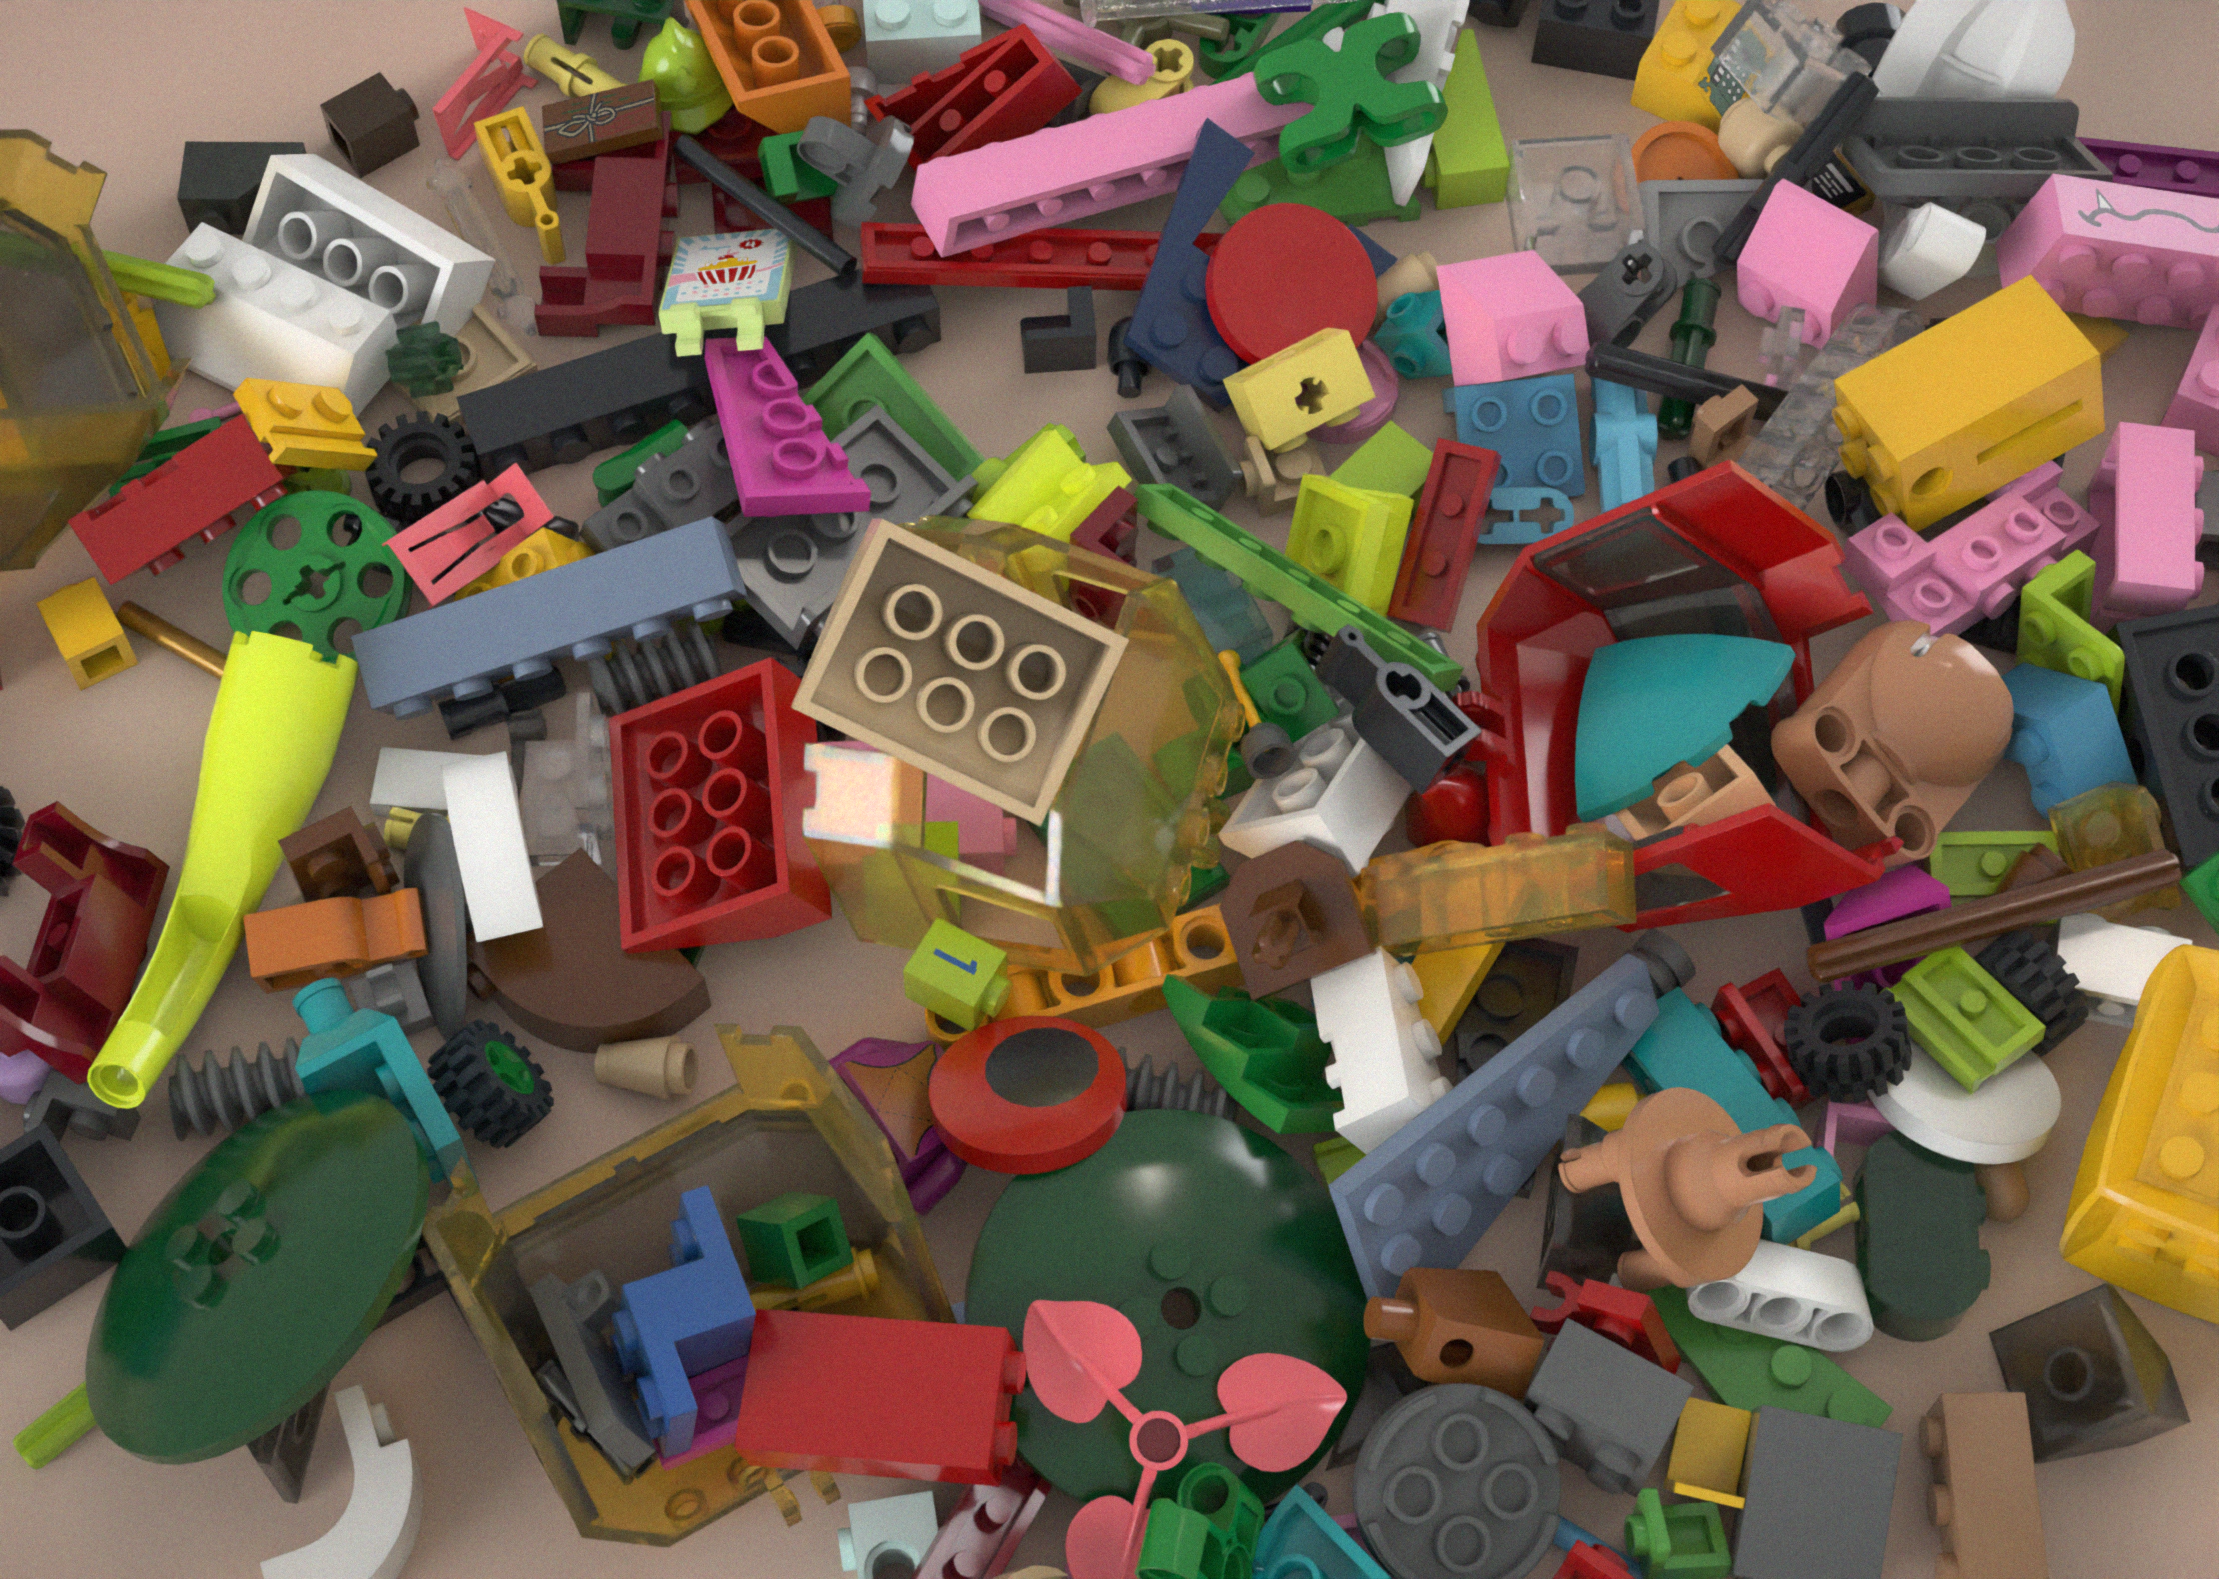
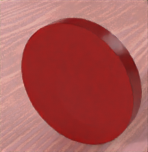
(1286, 278)

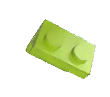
(2057, 629)

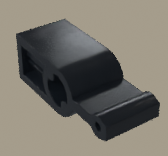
(1398, 711)

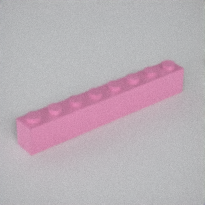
(1087, 164)

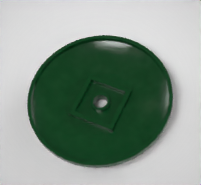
(1186, 1211)
(257, 1277)

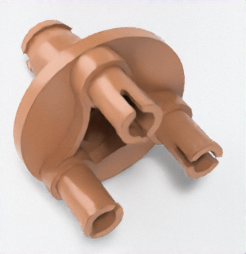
(1689, 1186)

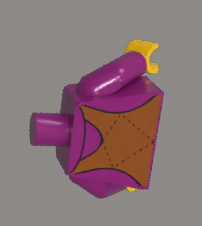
(894, 1090)

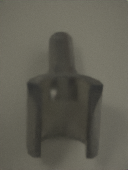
(522, 727)

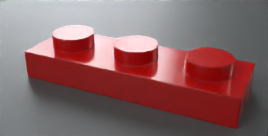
(1444, 535)

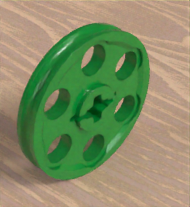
(315, 552)

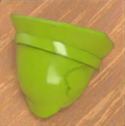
(686, 78)

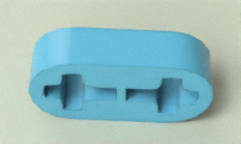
(1525, 498)

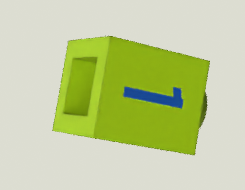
(957, 975)

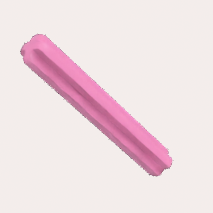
(1074, 38)

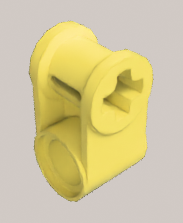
(1173, 67)

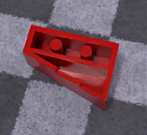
(990, 96)

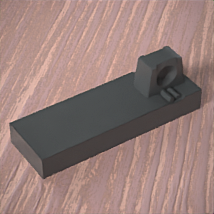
(574, 1321)

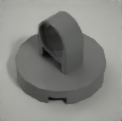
(856, 162)

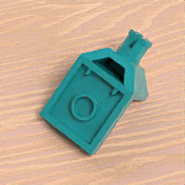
(373, 1056)

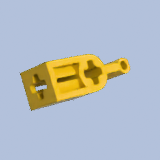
(522, 177)

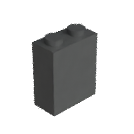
(1813, 1498)

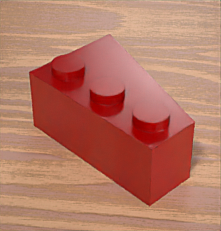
(182, 501)

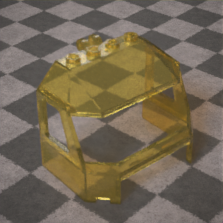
(1124, 816)

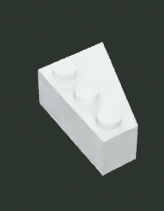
(1379, 1047)

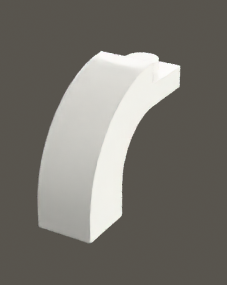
(491, 846)
(384, 1509)

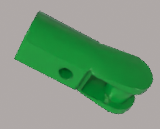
(616, 474)

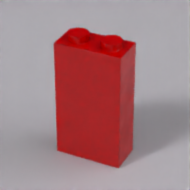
(880, 1397)

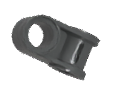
(1621, 304)

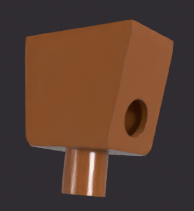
(1459, 1328)

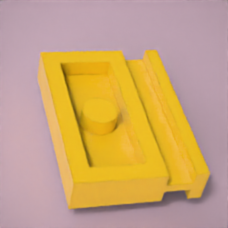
(305, 424)

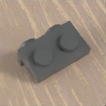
(1178, 448)

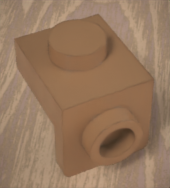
(1723, 428)

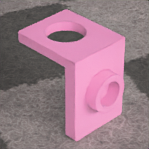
(1850, 1123)

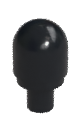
(1125, 362)

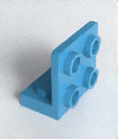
(1529, 425)

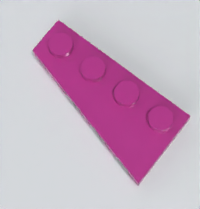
(775, 439)

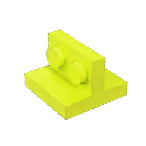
(1049, 490)
(1350, 537)

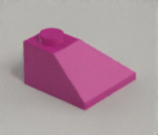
(1891, 899)

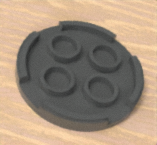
(1457, 1486)

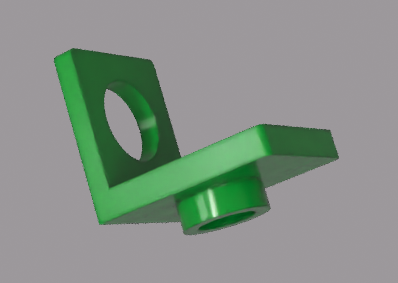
(1289, 688)

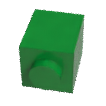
(794, 1239)

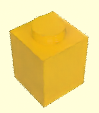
(87, 632)

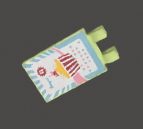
(727, 284)

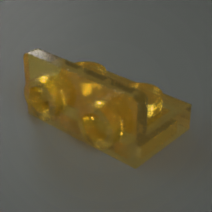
(2109, 827)

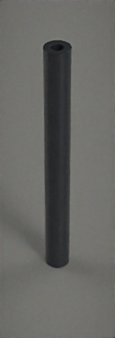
(765, 206)

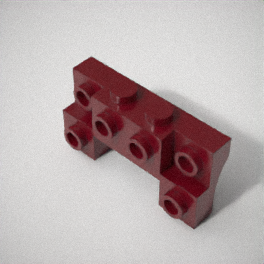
(624, 242)
(85, 945)

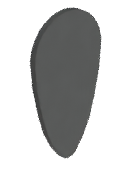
(435, 871)

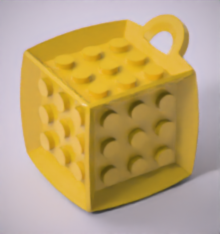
(2151, 1161)

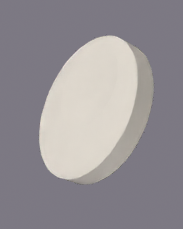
(1994, 1125)

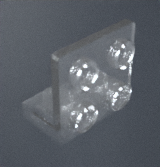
(568, 791)

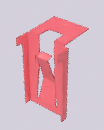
(500, 83)
(437, 555)

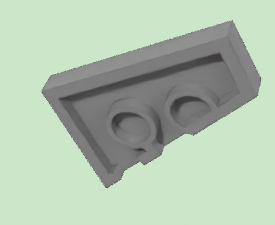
(1689, 217)

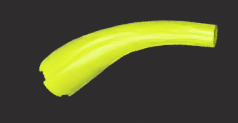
(257, 781)

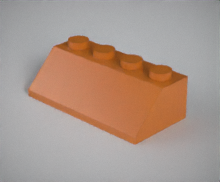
(775, 60)

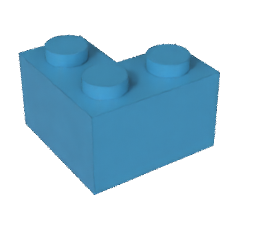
(2064, 735)

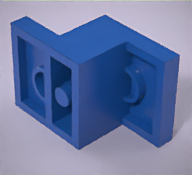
(683, 1322)

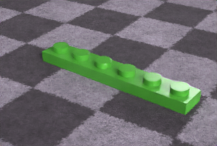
(1279, 578)

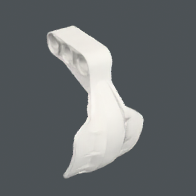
(1961, 53)

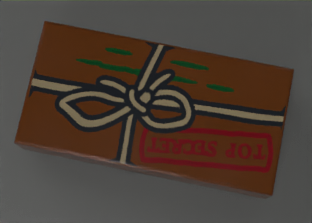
(602, 122)

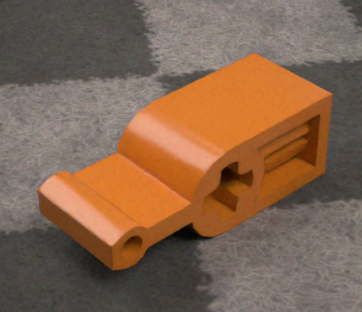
(333, 938)

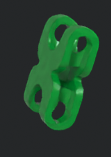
(1350, 93)

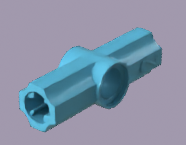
(1621, 443)

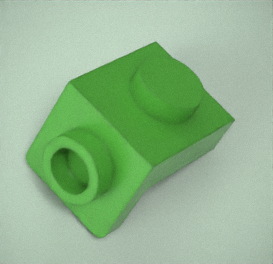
(1676, 1539)

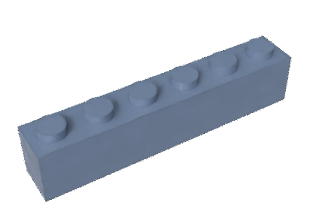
(549, 618)

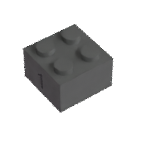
(1605, 1407)

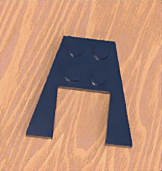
(1172, 314)

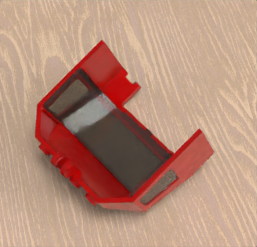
(1682, 560)

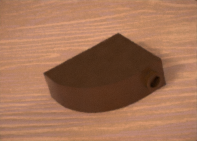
(573, 978)

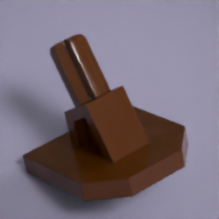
(1293, 918)

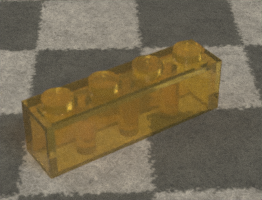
(1500, 891)

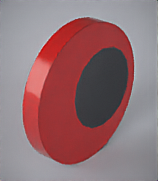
(1028, 1094)

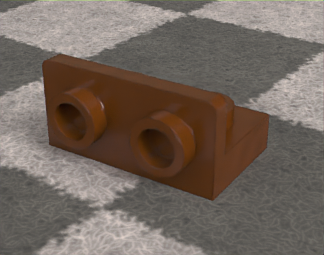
(339, 858)

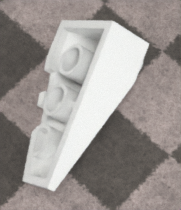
(1438, 27)

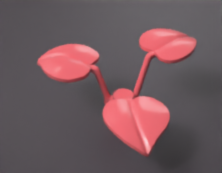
(1089, 1351)

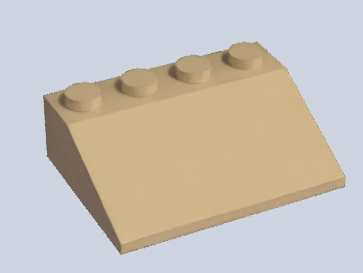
(958, 671)

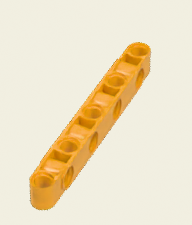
(1136, 980)

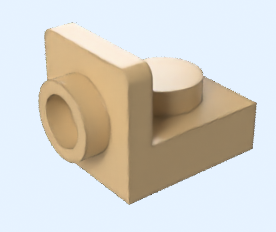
(1275, 477)

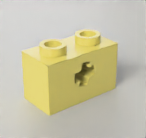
(1268, 389)

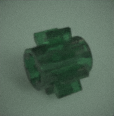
(424, 360)

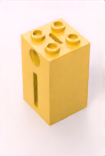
(1969, 405)

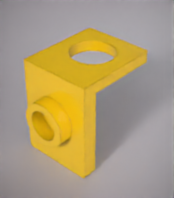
(1708, 1452)

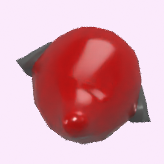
(1451, 810)

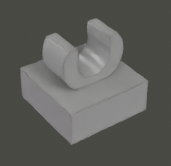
(395, 993)

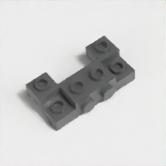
(670, 492)

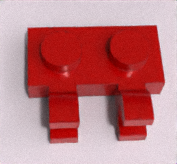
(1611, 1312)

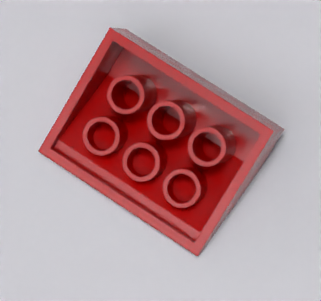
(715, 814)

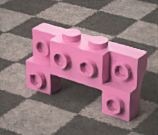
(1978, 562)

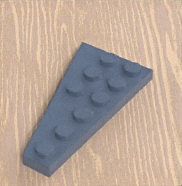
(1464, 1158)

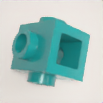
(1416, 336)

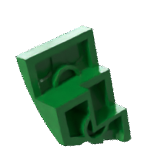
(1260, 1053)

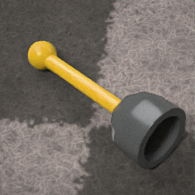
(1267, 747)

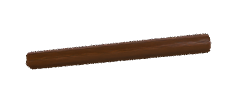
(1993, 915)

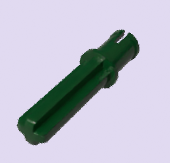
(1691, 340)

